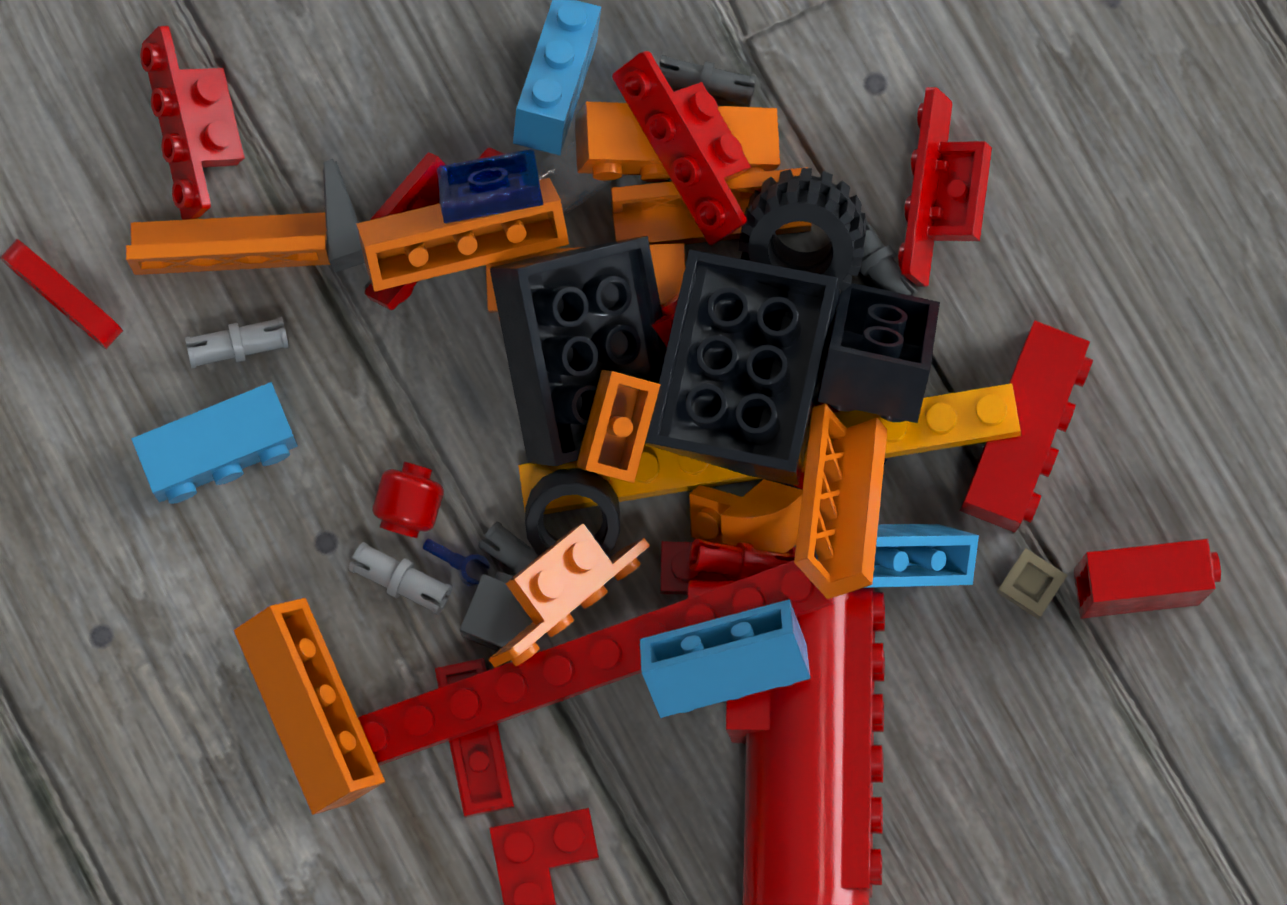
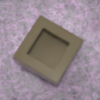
(1031, 583)

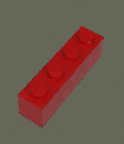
(1011, 466)

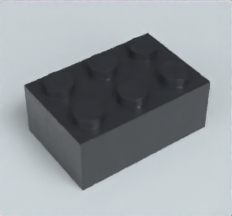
(880, 353)

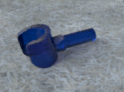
(456, 560)

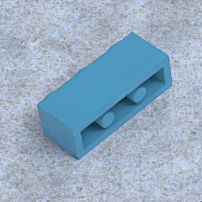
(556, 75)
(215, 444)
(923, 556)
(724, 658)

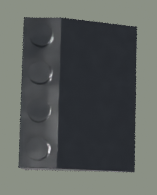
(565, 324)
(744, 365)

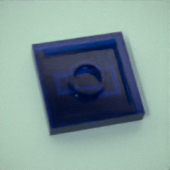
(489, 186)

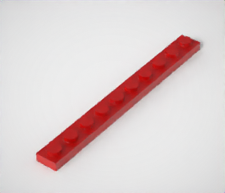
(568, 667)

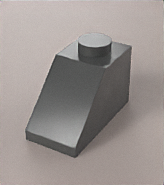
(496, 615)

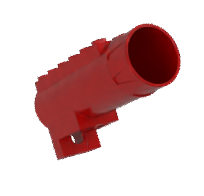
(815, 763)

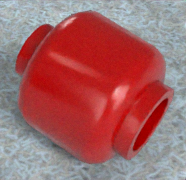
(408, 500)

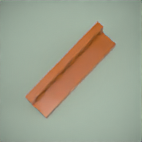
(663, 216)
(228, 243)
(840, 503)

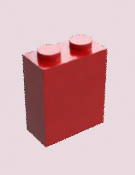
(1146, 578)

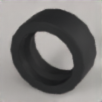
(572, 482)

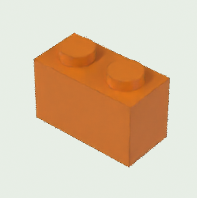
(618, 425)

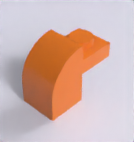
(762, 517)

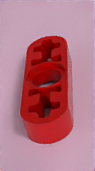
(61, 294)

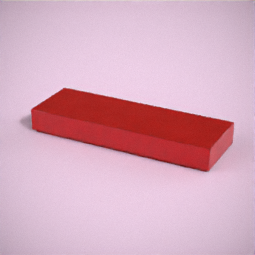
(478, 755)

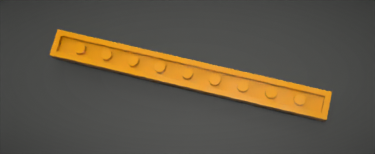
(942, 424)

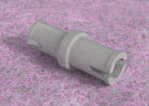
(236, 342)
(400, 578)

